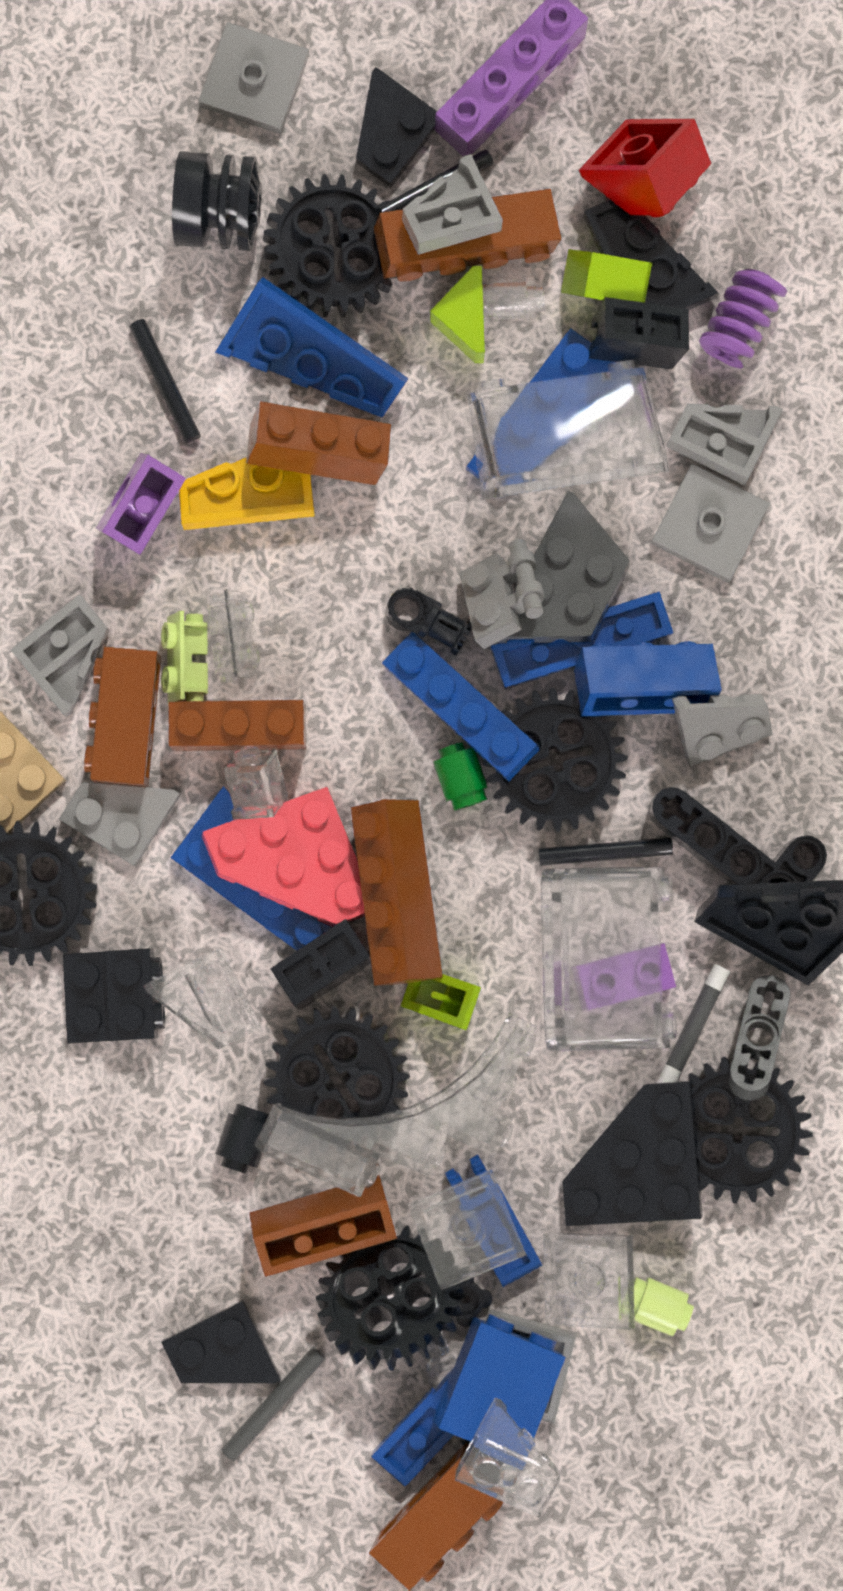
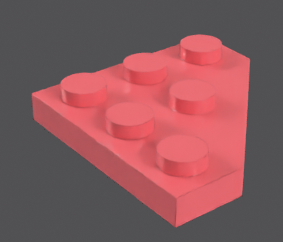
(293, 858)

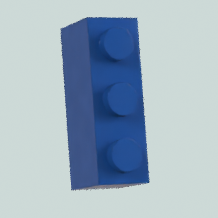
(644, 677)

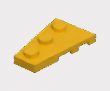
(244, 495)

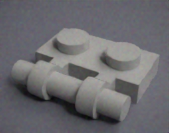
(490, 597)

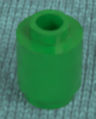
(460, 776)

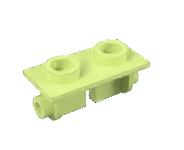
(182, 641)

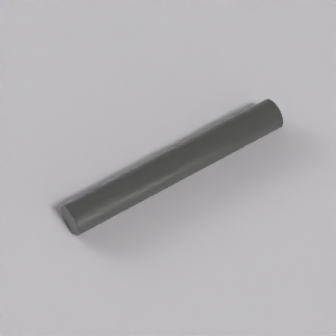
(273, 1404)

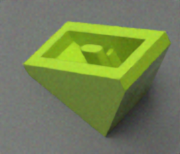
(604, 276)
(461, 315)
(443, 1000)

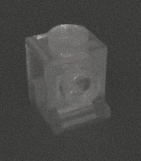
(255, 783)

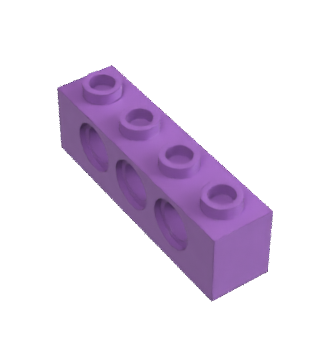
(510, 75)

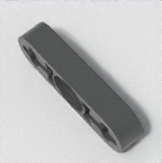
(765, 1054)

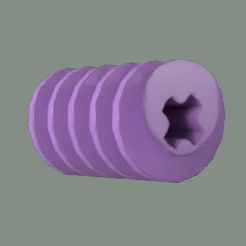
(739, 315)

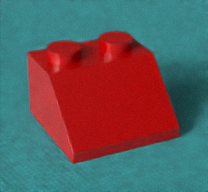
(648, 164)

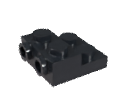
(109, 997)

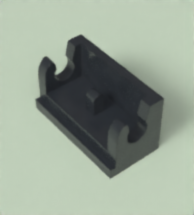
(640, 332)
(321, 965)

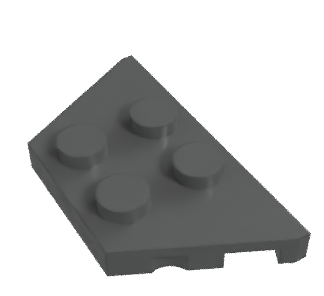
(578, 576)

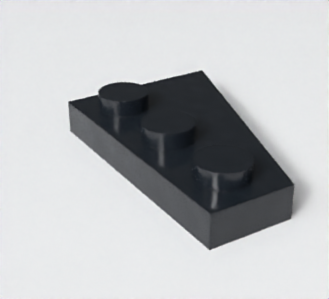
(637, 238)

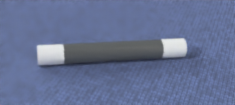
(694, 1024)

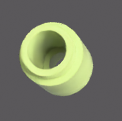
(661, 1306)

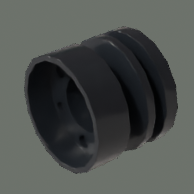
(215, 200)

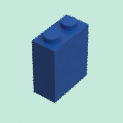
(499, 1366)

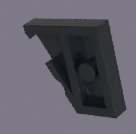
(222, 1350)

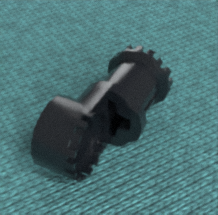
(430, 621)

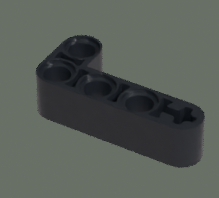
(729, 841)

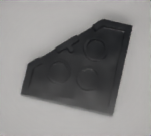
(781, 923)
(640, 1164)

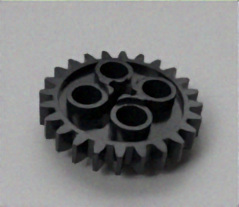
(295, 248)
(567, 799)
(65, 889)
(370, 1056)
(737, 1170)
(410, 1326)

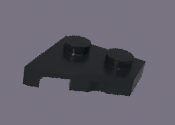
(392, 128)

